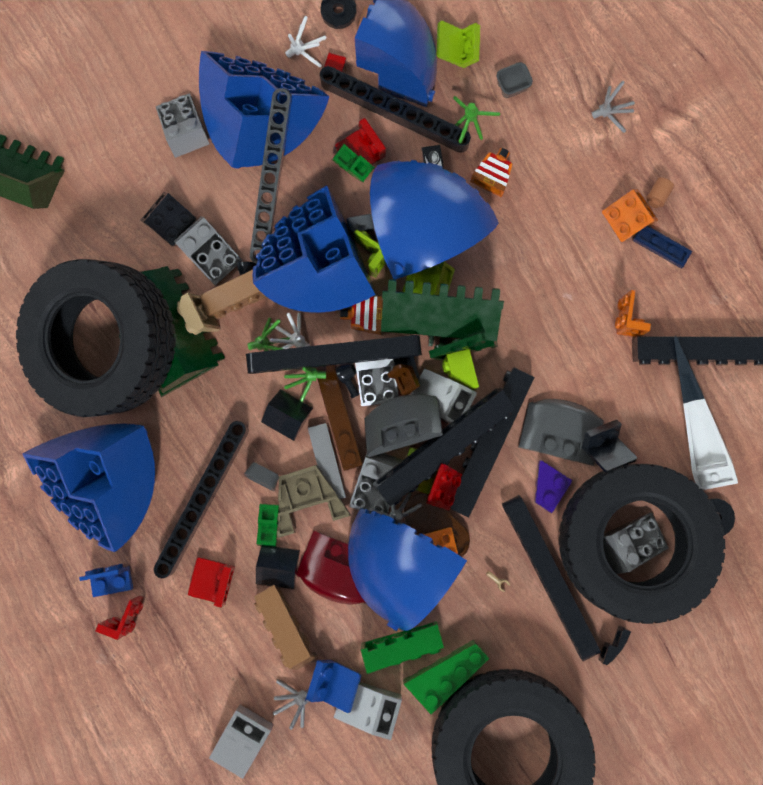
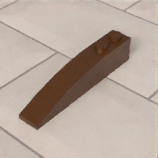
(339, 419)

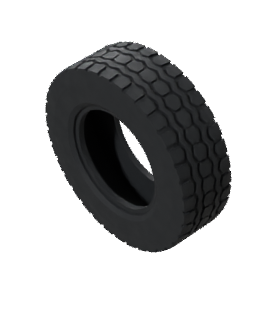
(48, 347)
(696, 552)
(511, 694)

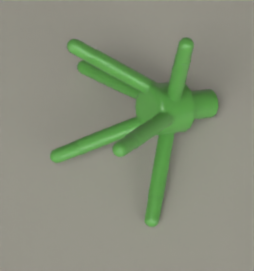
(471, 115)
(262, 341)
(310, 375)

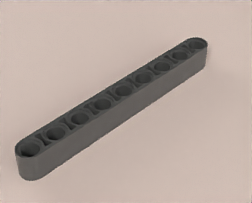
(268, 167)

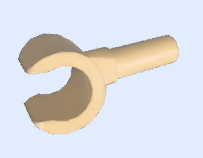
(497, 580)

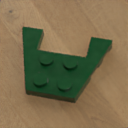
(474, 343)

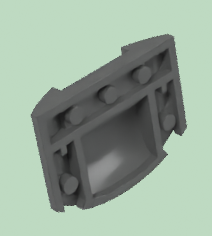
(402, 423)
(558, 429)

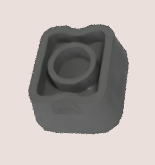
(514, 79)
(360, 223)
(262, 476)

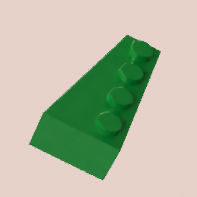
(401, 646)
(443, 677)

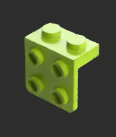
(457, 44)

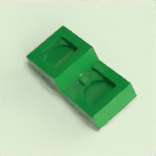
(352, 163)
(267, 525)

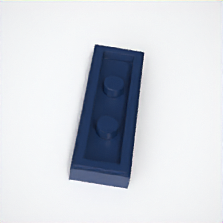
(662, 246)

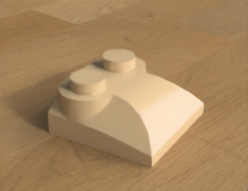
(195, 316)

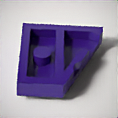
(550, 486)

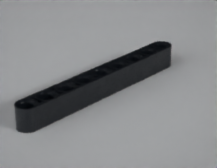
(388, 102)
(333, 354)
(194, 505)
(551, 578)

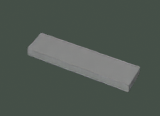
(326, 457)

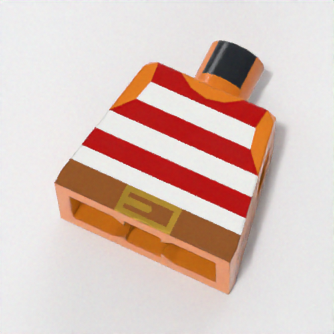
(493, 172)
(365, 315)

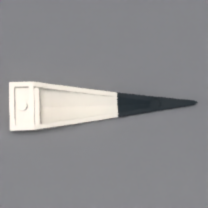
(708, 453)

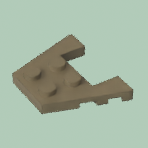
(303, 490)

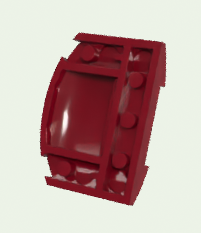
(327, 570)

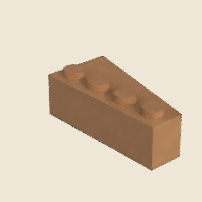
(231, 296)
(284, 628)

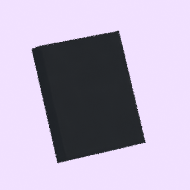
(286, 414)
(277, 566)

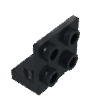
(168, 218)
(606, 448)

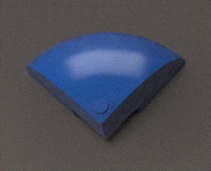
(399, 49)
(238, 105)
(425, 215)
(312, 260)
(98, 479)
(397, 570)

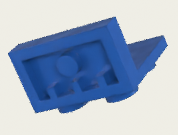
(112, 580)
(334, 685)

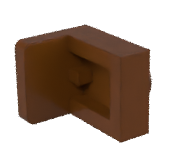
(405, 378)

